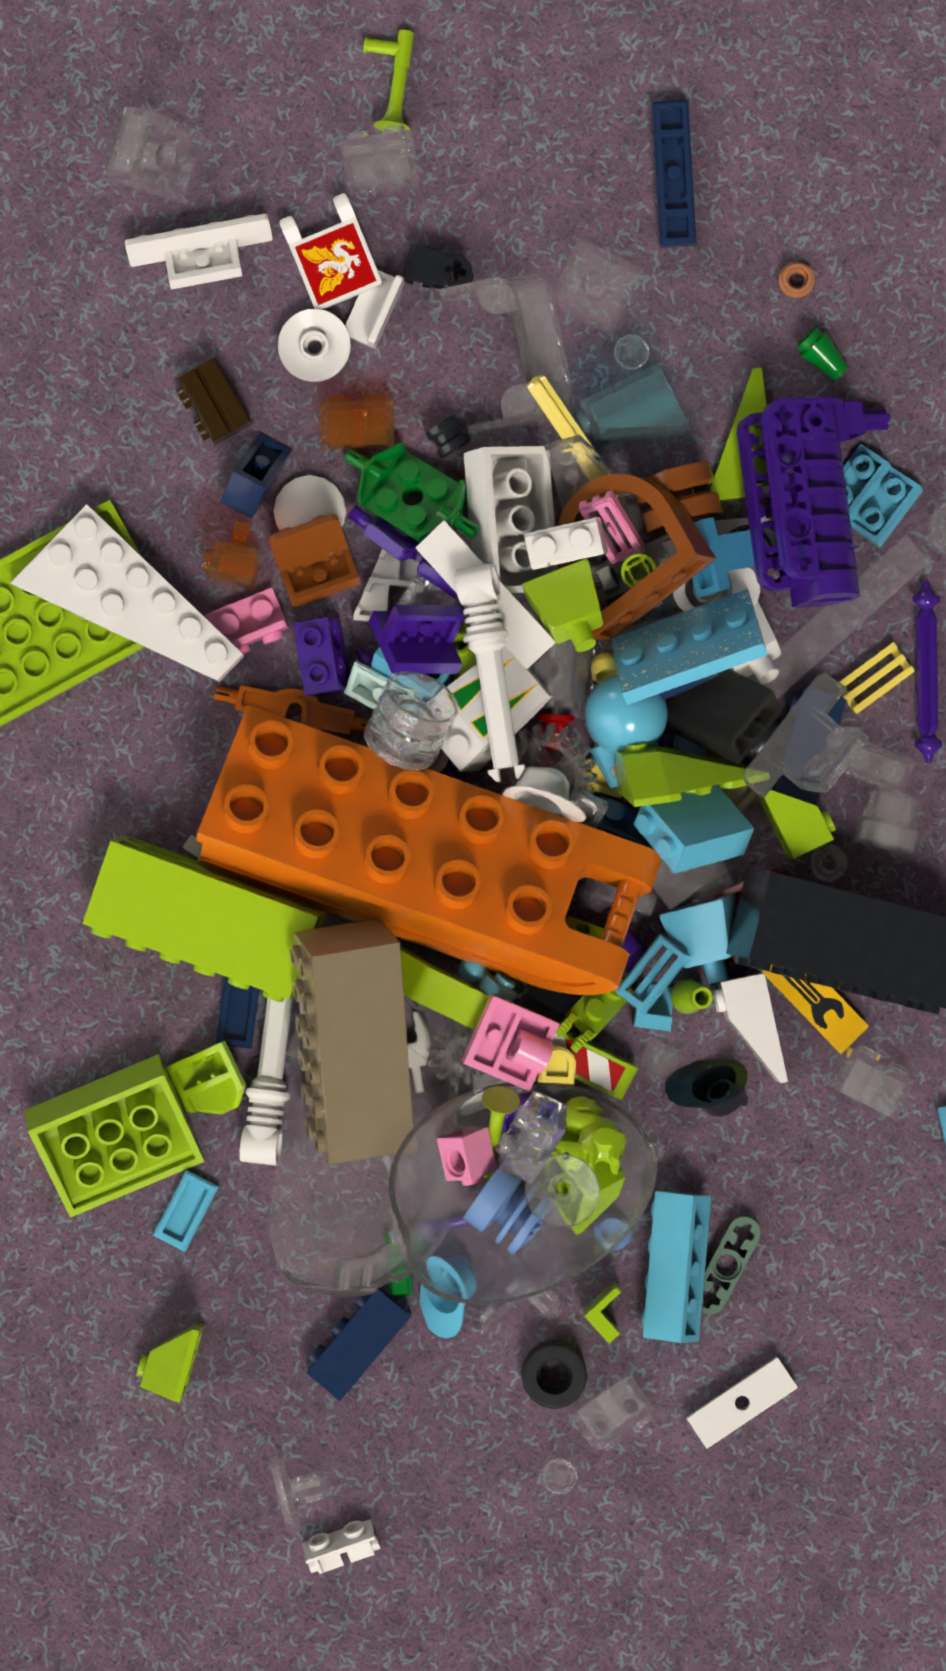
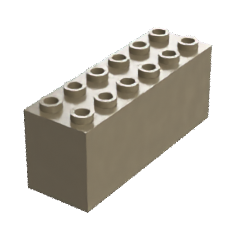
(352, 1039)

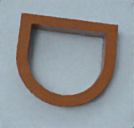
(691, 555)

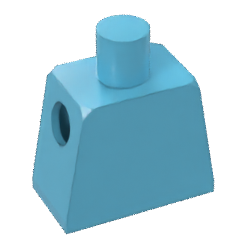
(703, 933)

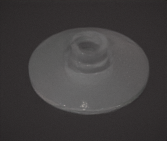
(559, 1208)

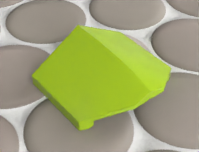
(208, 1080)

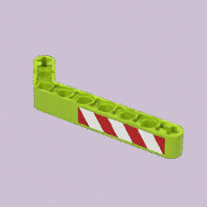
(466, 1003)

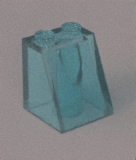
(634, 411)

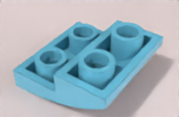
(877, 495)

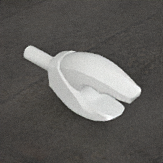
(418, 1051)

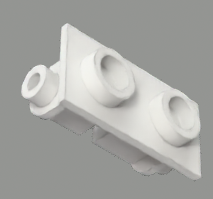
(325, 1550)

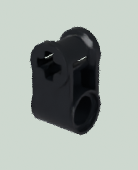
(432, 266)

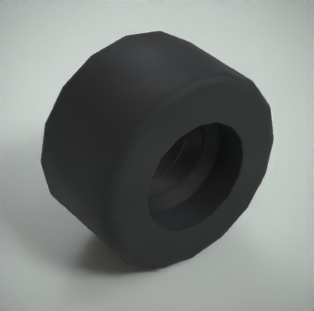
(556, 1397)

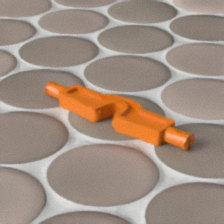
(314, 713)

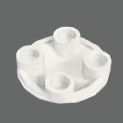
(306, 499)

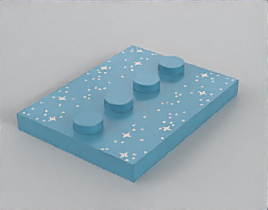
(688, 647)

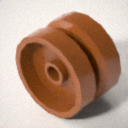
(682, 483)

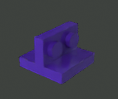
(419, 638)

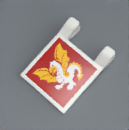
(335, 260)

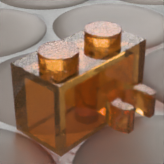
(357, 423)
(233, 563)

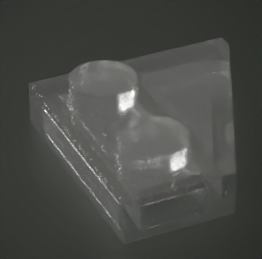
(574, 465)

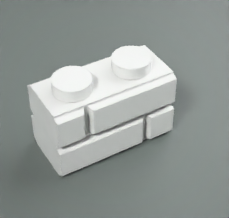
(566, 543)

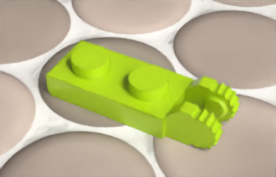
(591, 1015)

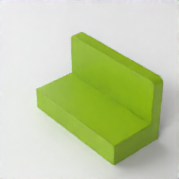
(594, 1312)

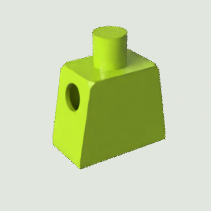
(566, 604)

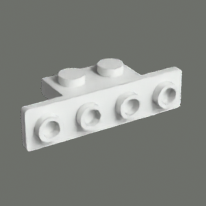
(200, 252)

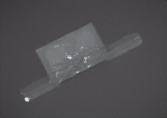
(807, 744)

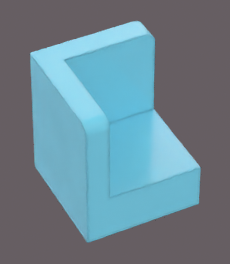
(659, 1014)

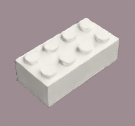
(509, 497)

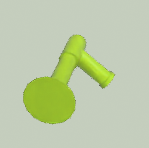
(402, 51)
(500, 1102)

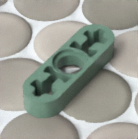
(748, 1245)

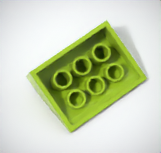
(113, 1136)

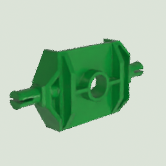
(393, 476)

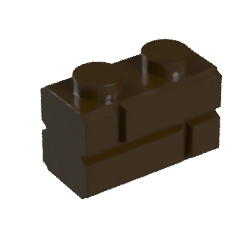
(214, 402)

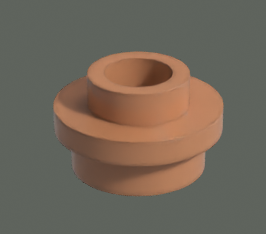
(796, 268)

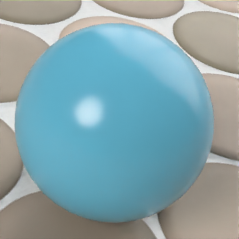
(617, 724)

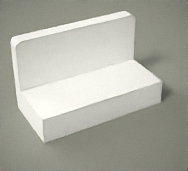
(373, 310)

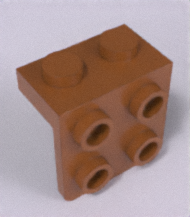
(314, 560)

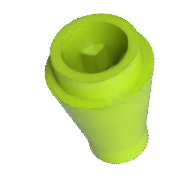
(684, 996)

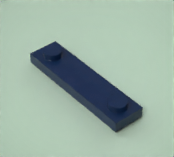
(674, 174)

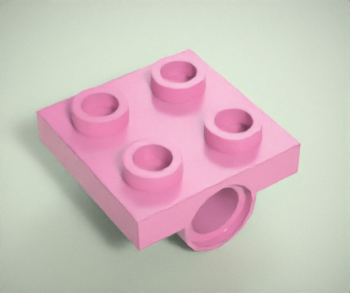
(511, 1042)

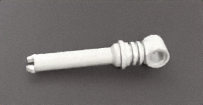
(478, 589)
(261, 1139)

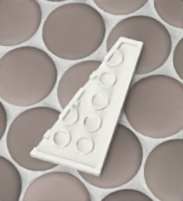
(111, 585)

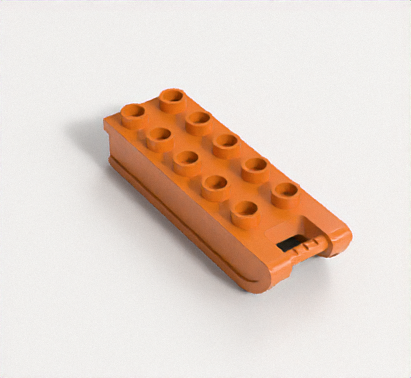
(420, 854)

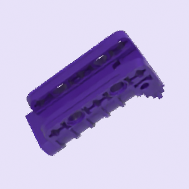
(805, 495)

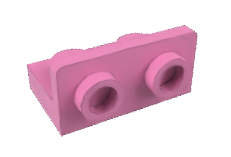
(250, 620)

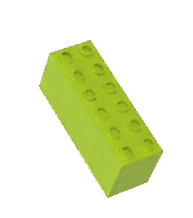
(198, 916)

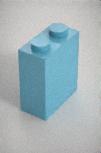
(695, 829)

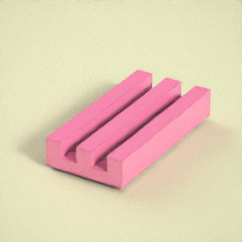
(600, 504)

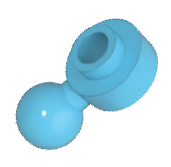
(490, 984)

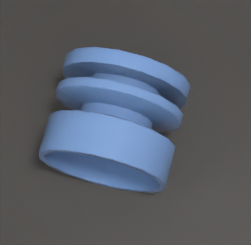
(506, 1204)

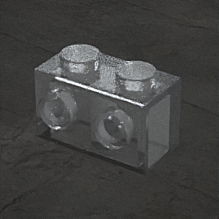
(532, 1135)
(613, 1412)

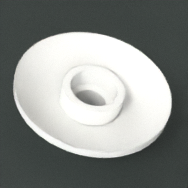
(308, 327)

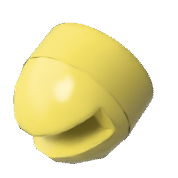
(603, 666)

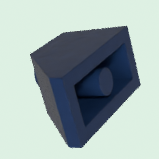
(255, 475)

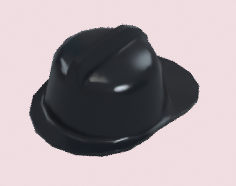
(709, 1085)

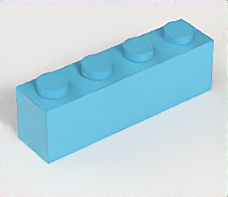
(676, 1266)

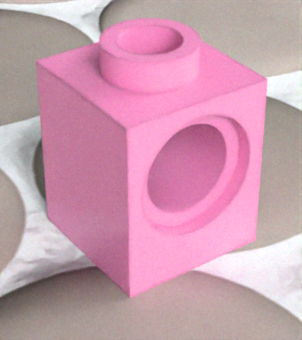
(467, 1155)

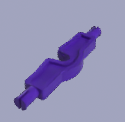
(398, 545)

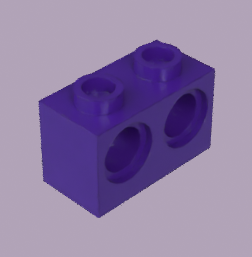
(322, 656)

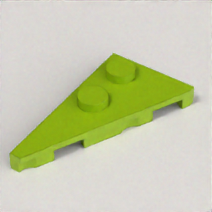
(728, 477)

